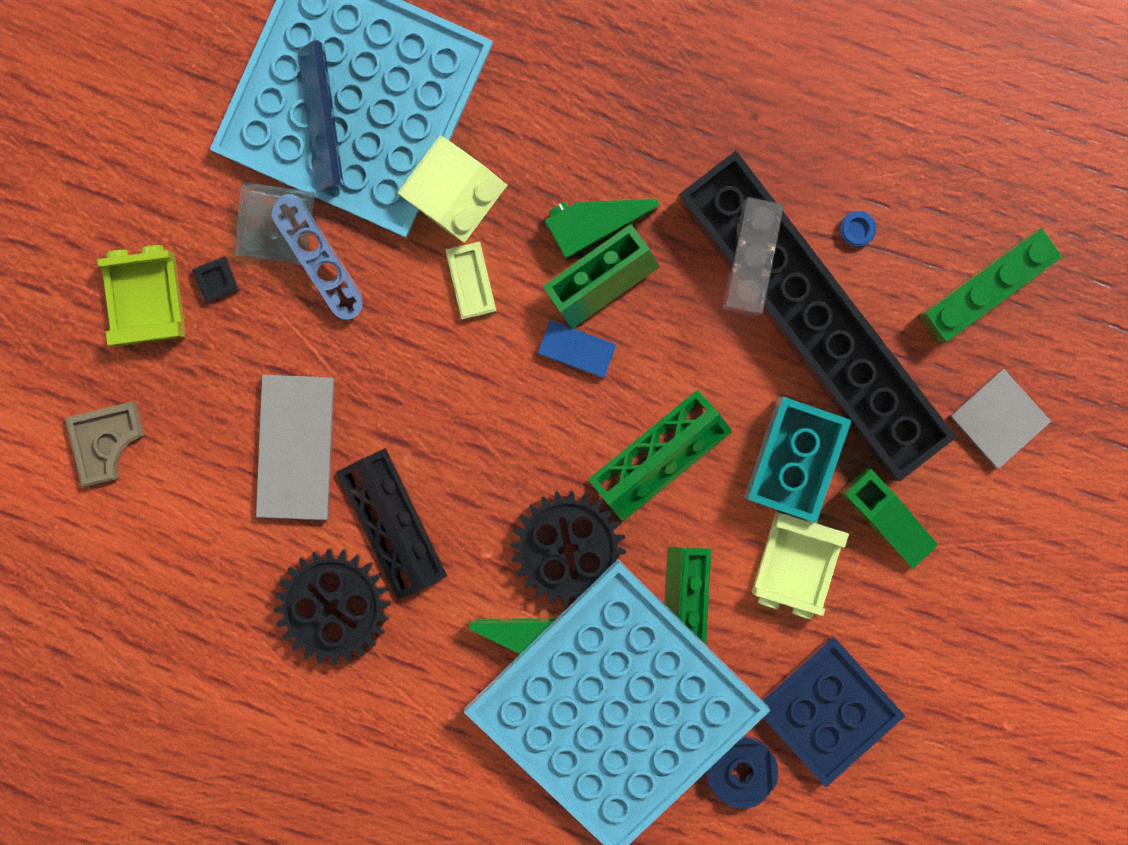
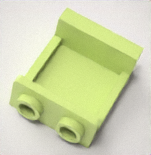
(798, 565)

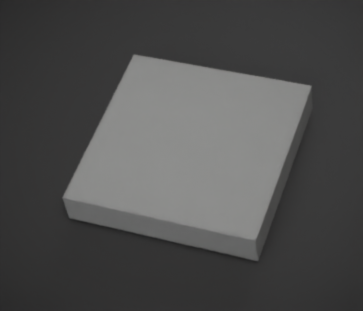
(1000, 418)

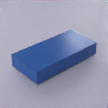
(577, 349)

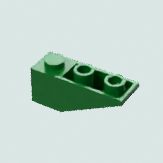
(888, 517)

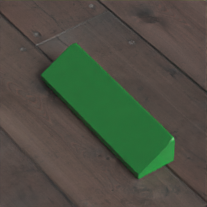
(689, 586)

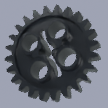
(536, 554)
(353, 582)

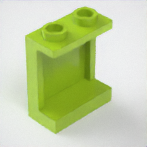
(142, 296)

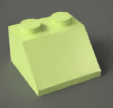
(452, 188)

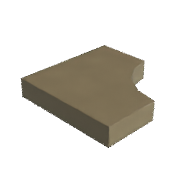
(101, 438)

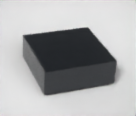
(216, 279)

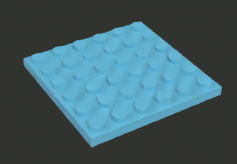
(394, 90)
(616, 708)

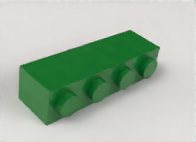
(990, 286)

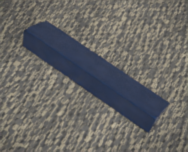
(320, 117)

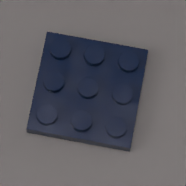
(830, 711)

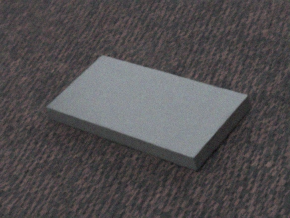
(295, 447)

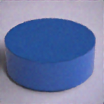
(857, 228)

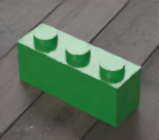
(601, 276)

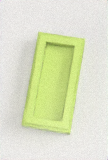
(470, 280)

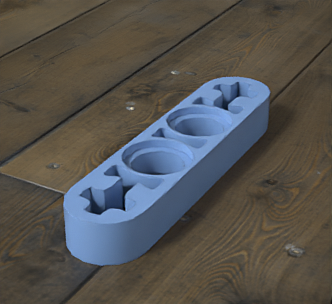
(313, 259)

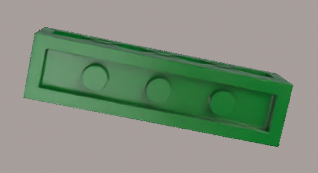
(664, 460)

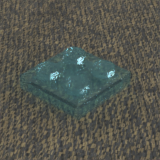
(256, 230)

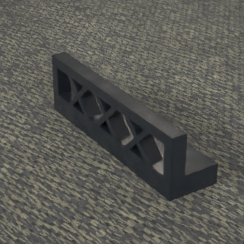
(396, 521)

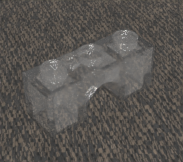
(753, 256)

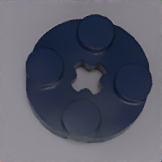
(756, 784)

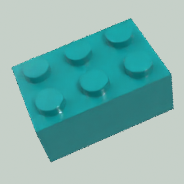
(797, 459)

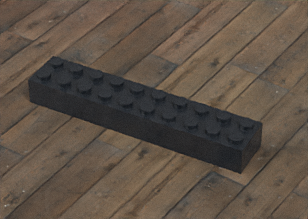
(824, 327)

